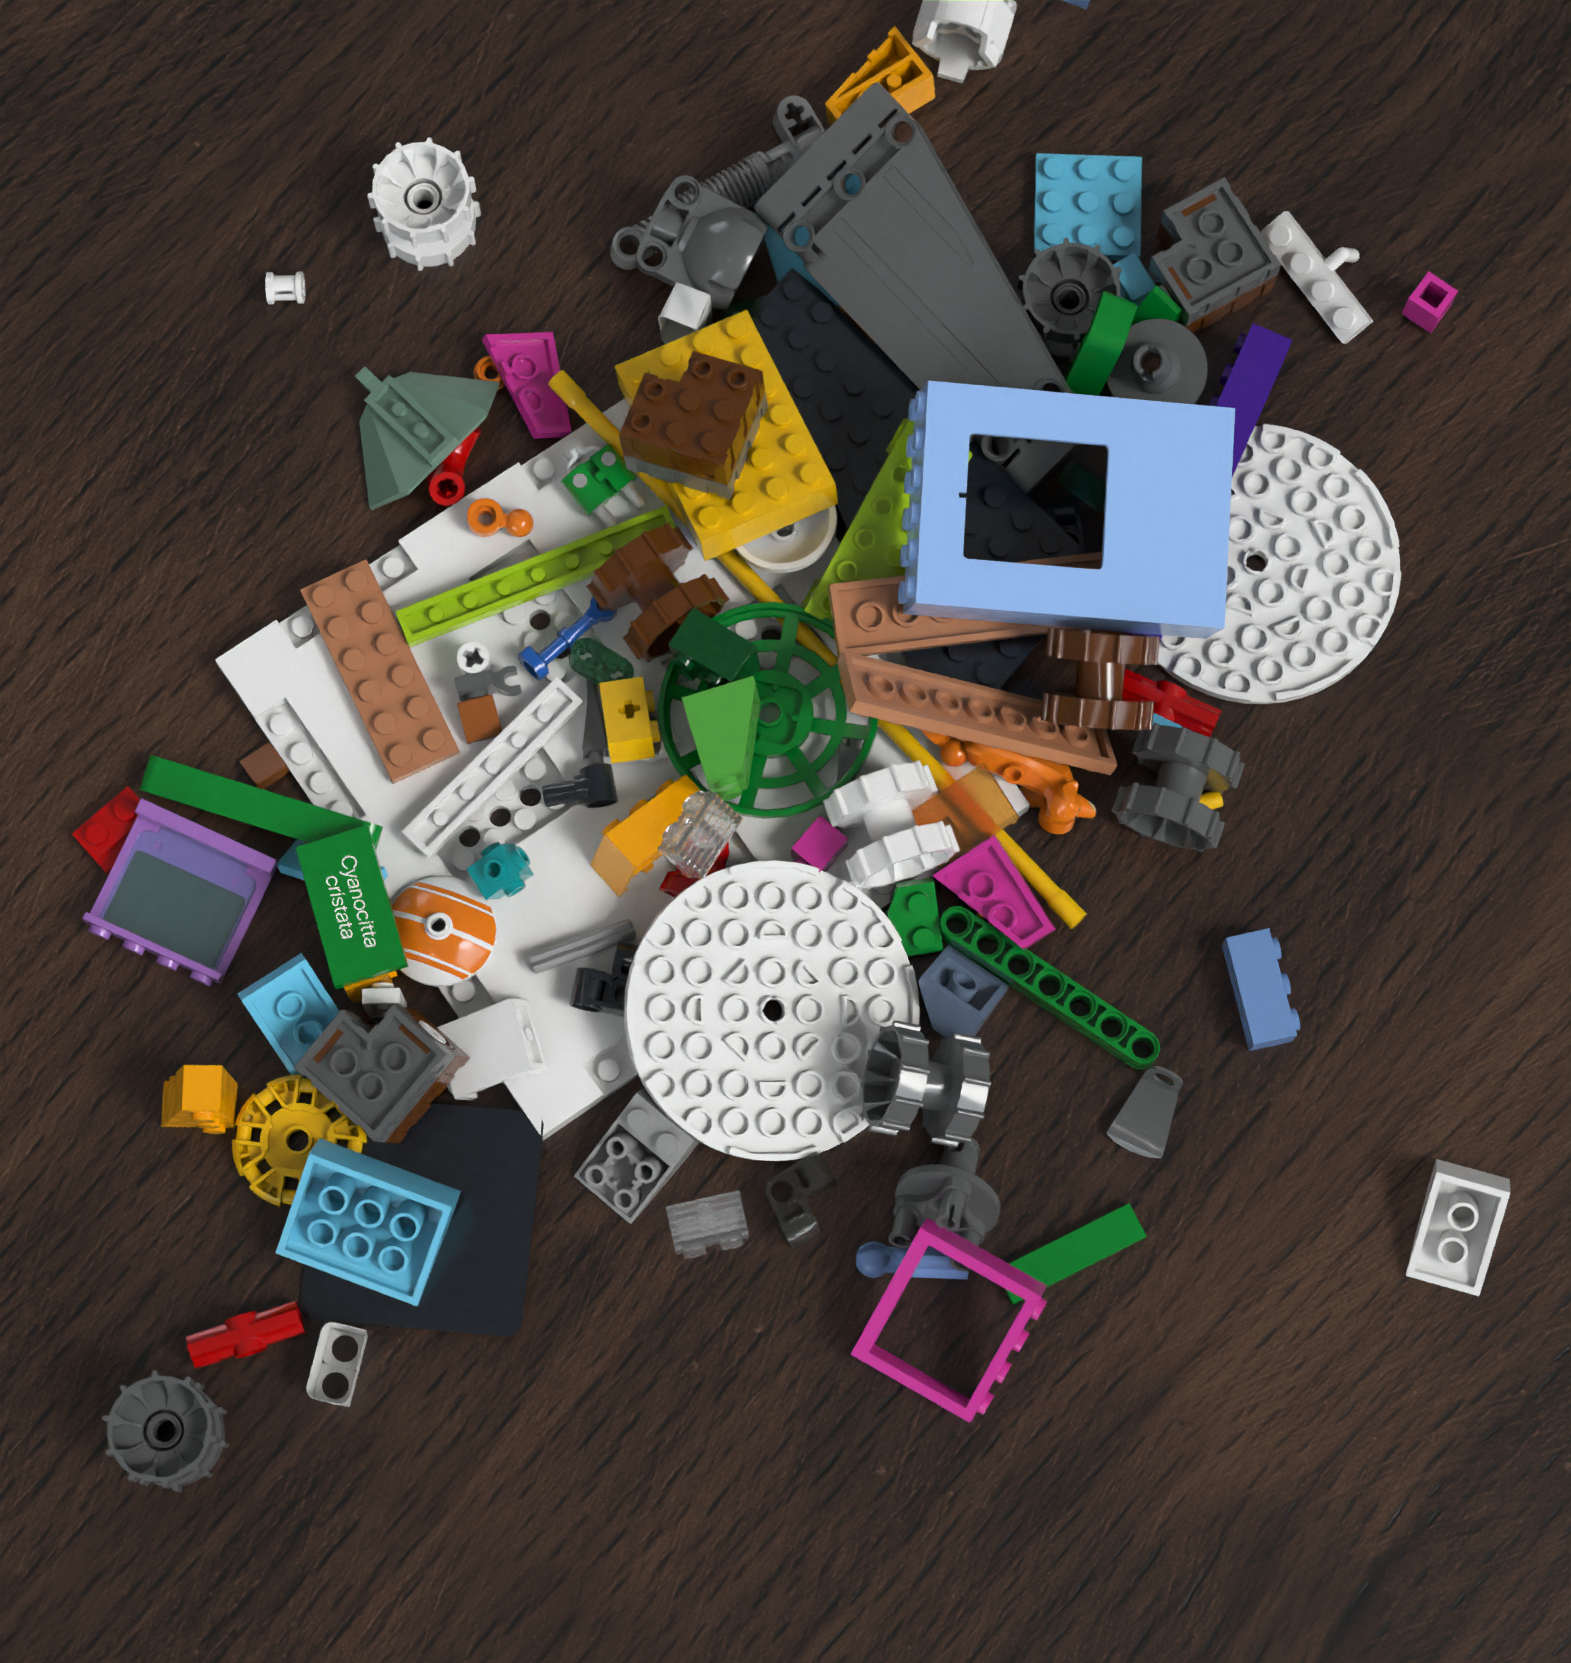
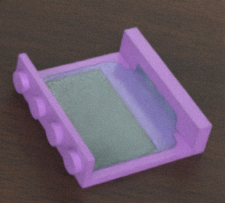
(181, 893)

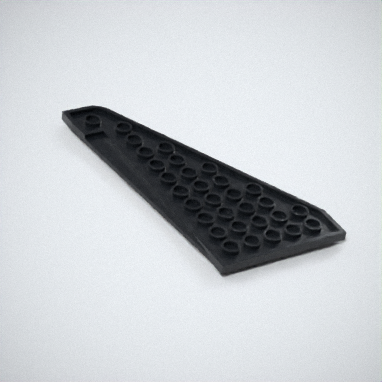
(852, 409)

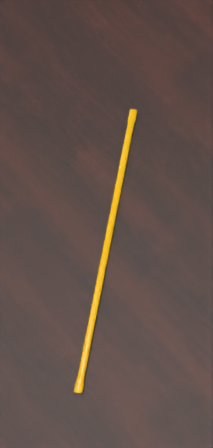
(1056, 898)

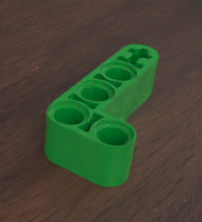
(1101, 345)

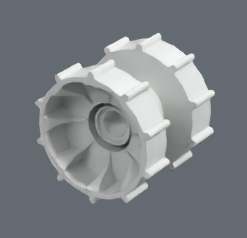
(420, 174)
(884, 806)

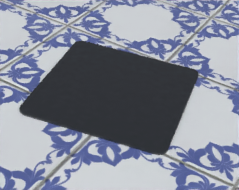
(487, 1246)

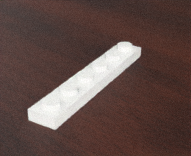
(492, 768)

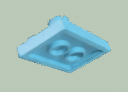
(290, 1009)

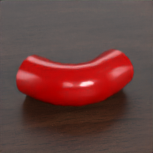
(446, 480)

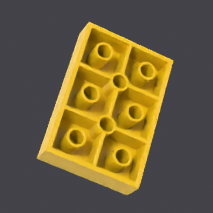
(783, 468)

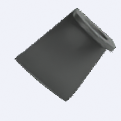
(1147, 1114)

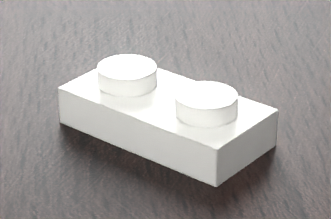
(381, 998)

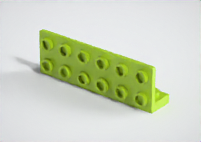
(875, 535)

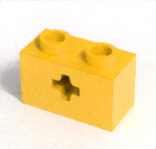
(627, 719)

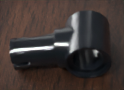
(592, 787)

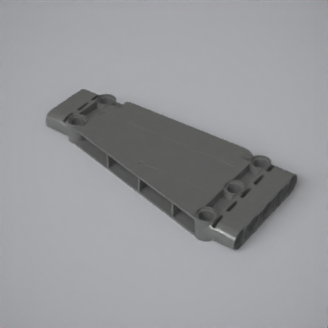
(913, 265)

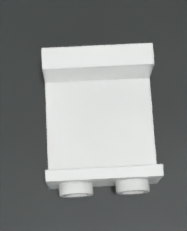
(499, 1045)

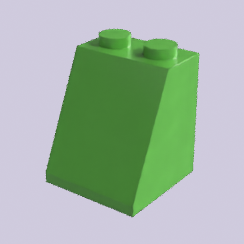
(725, 734)

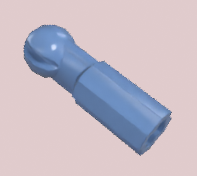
(877, 1259)

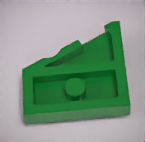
(916, 916)

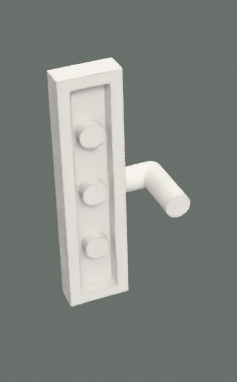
(1317, 276)

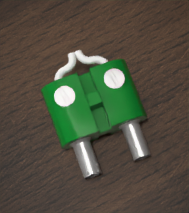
(600, 480)

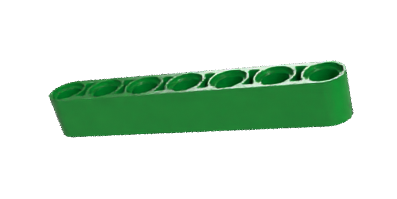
(247, 802)
(1067, 988)

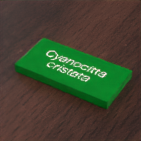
(351, 907)

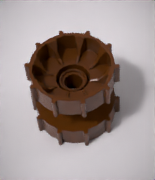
(645, 575)
(1100, 679)

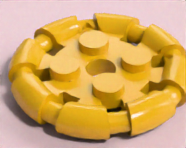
(278, 1129)

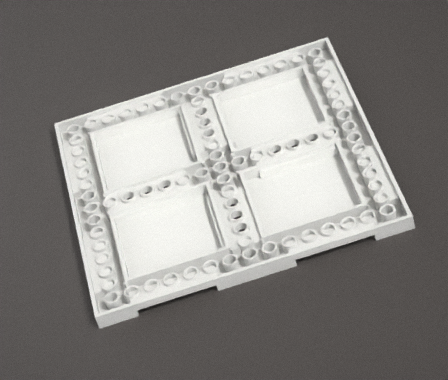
(315, 727)

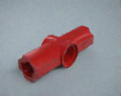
(1172, 703)
(245, 1334)

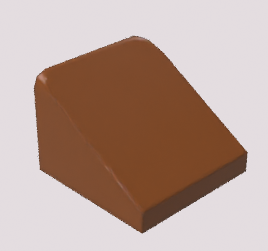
(479, 718)
(265, 766)

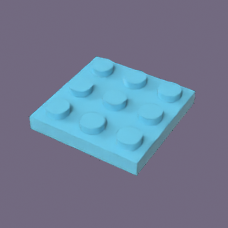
(1088, 202)

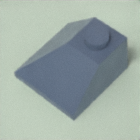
(959, 993)

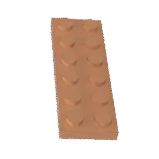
(380, 671)

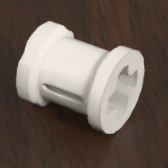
(285, 287)
(471, 651)

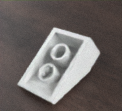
(1458, 1227)

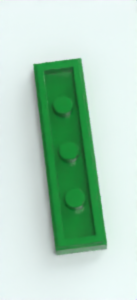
(1081, 1248)

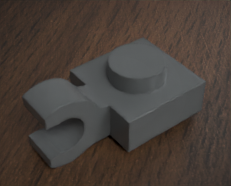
(486, 683)

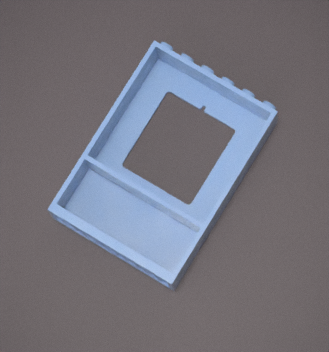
(1161, 512)

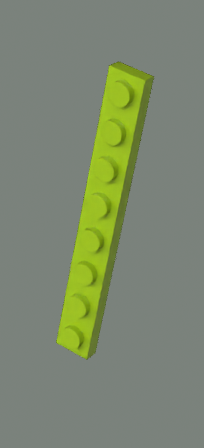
(522, 581)

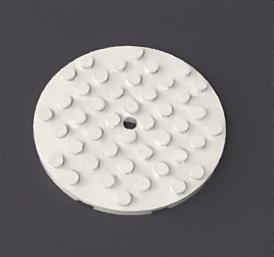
(1324, 581)
(701, 995)

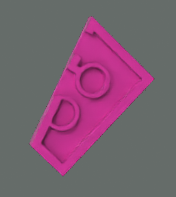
(526, 367)
(997, 891)

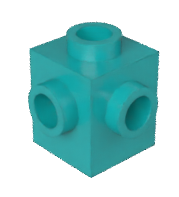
(501, 870)

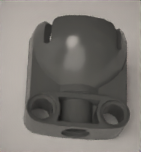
(702, 241)

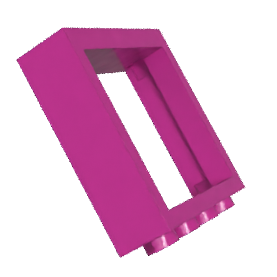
(980, 1262)

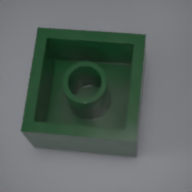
(712, 652)

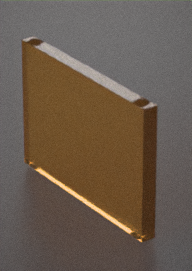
(972, 807)

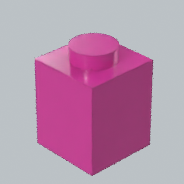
(1429, 302)
(819, 845)

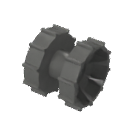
(1061, 274)
(1184, 767)
(947, 1088)
(135, 1427)

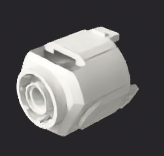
(964, 34)

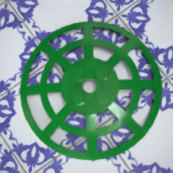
(795, 719)

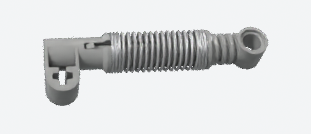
(749, 179)

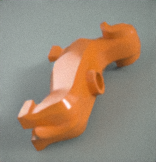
(1037, 775)

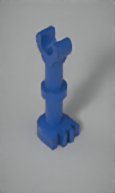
(538, 663)

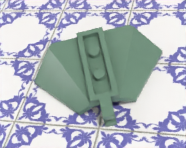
(414, 426)

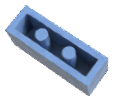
(1260, 989)

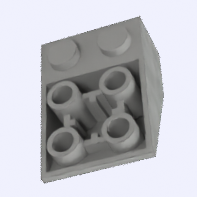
(636, 1157)

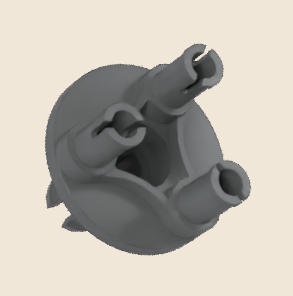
(1181, 360)
(948, 1196)

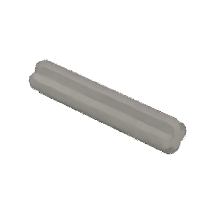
(581, 946)

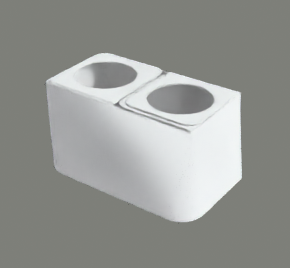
(684, 313)
(324, 1352)

